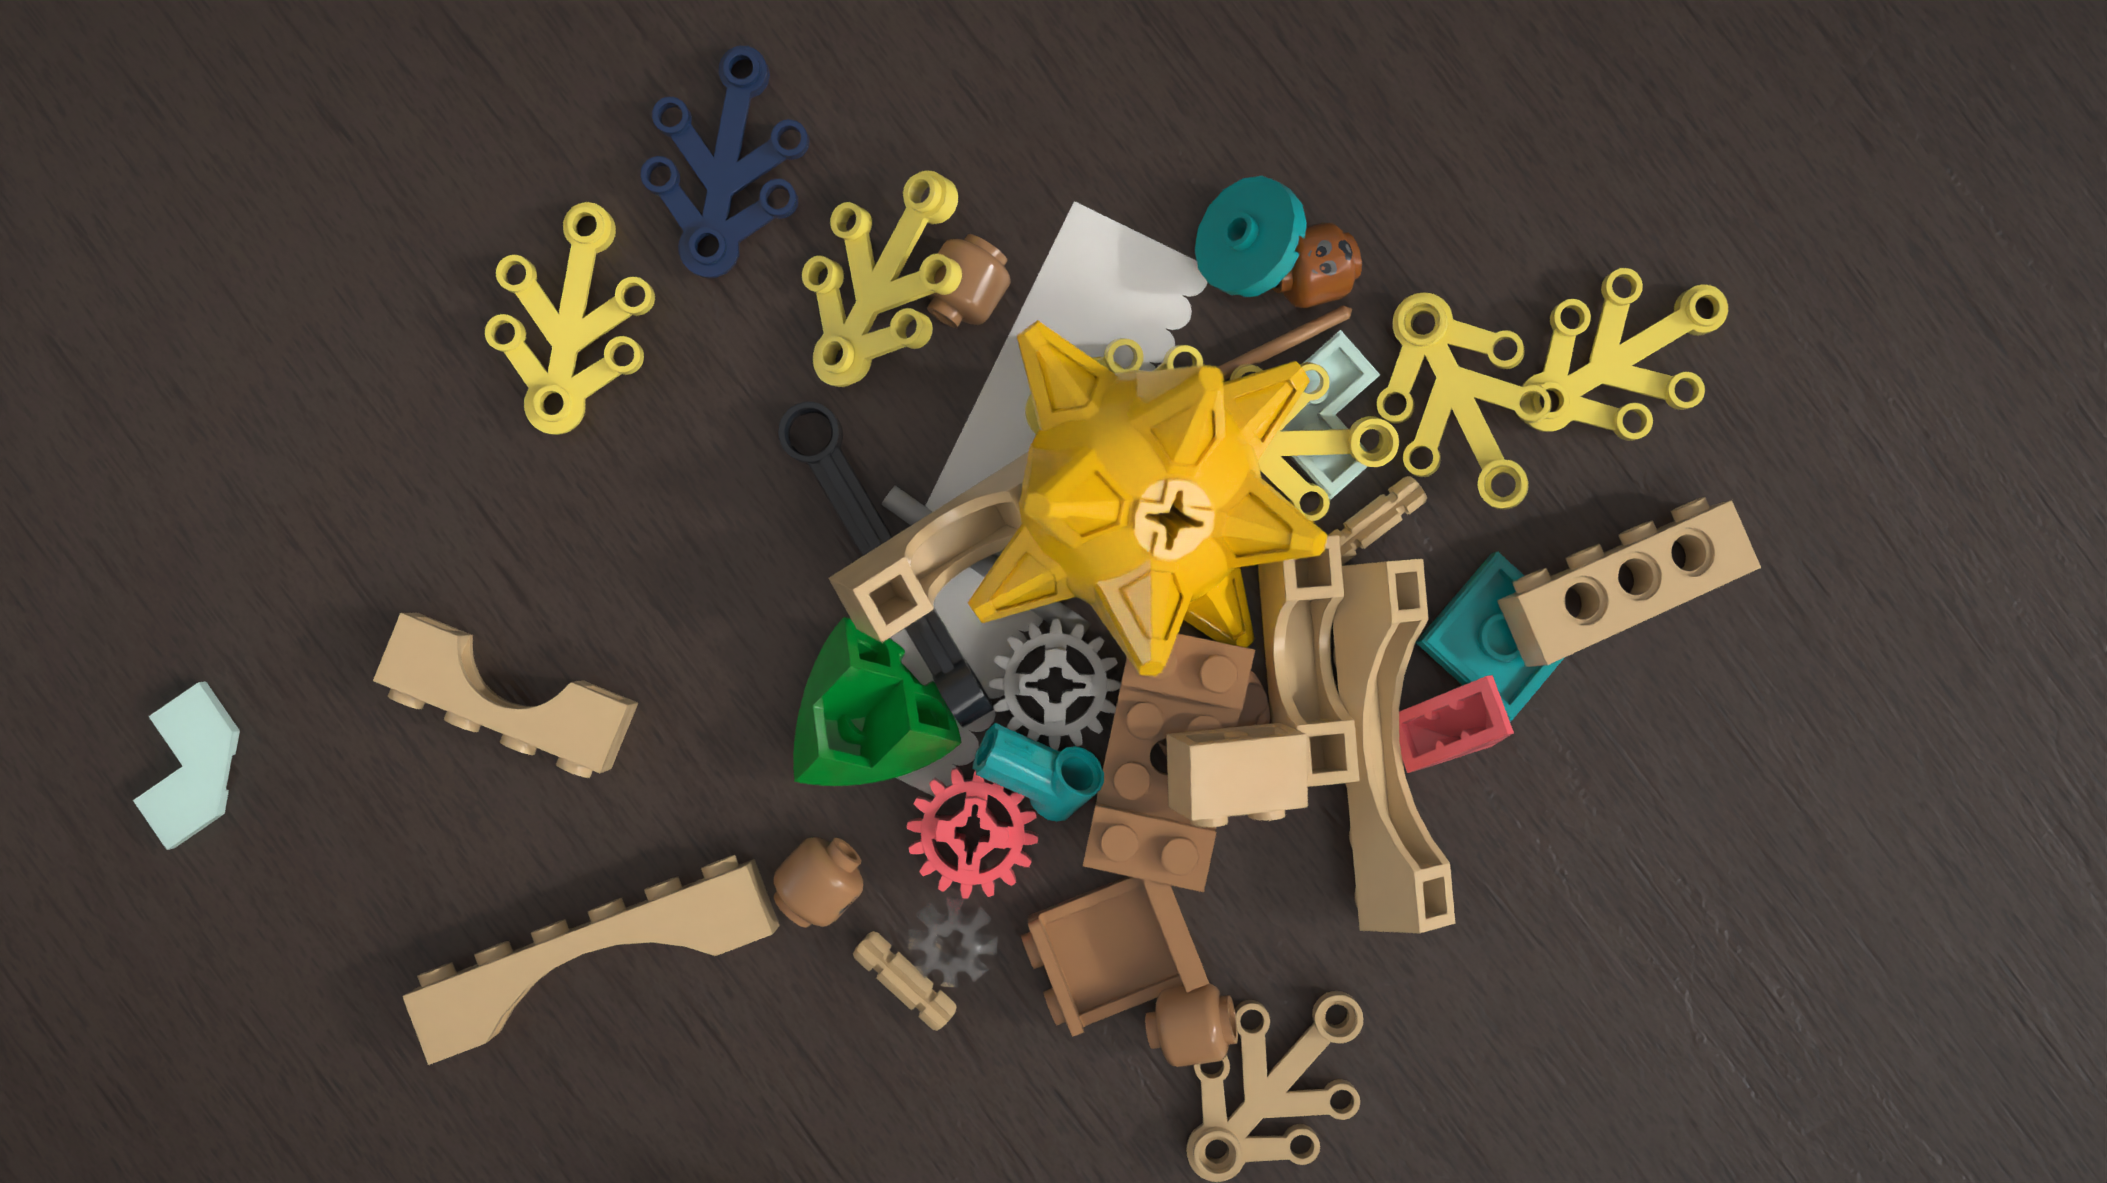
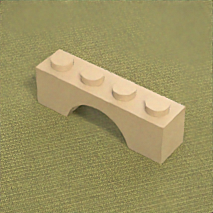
(906, 573)
(438, 667)
(1302, 692)

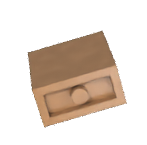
(1112, 950)

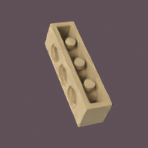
(1715, 555)

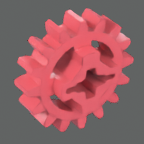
(944, 829)

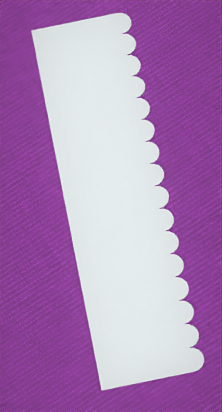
(1091, 290)

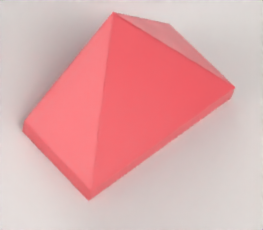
(1453, 725)

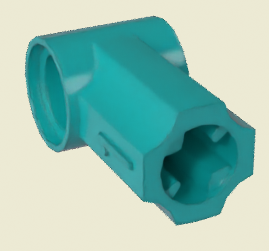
(1051, 779)

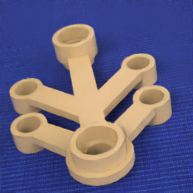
(1269, 1095)

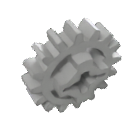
(1055, 711)

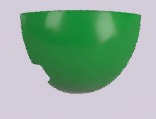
(867, 715)

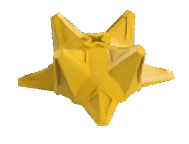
(1147, 498)

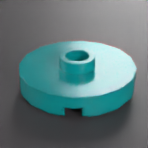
(1250, 236)

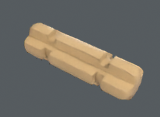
(1379, 517)
(904, 981)

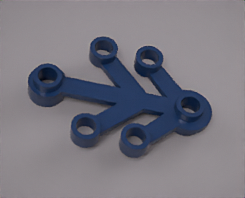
(724, 173)

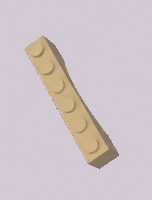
(1397, 865)
(709, 915)

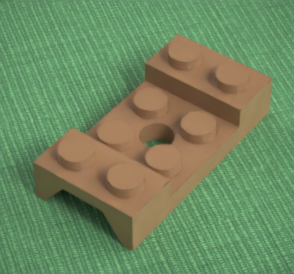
(1131, 820)

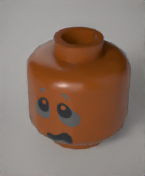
(1324, 268)

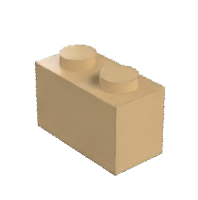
(1237, 773)

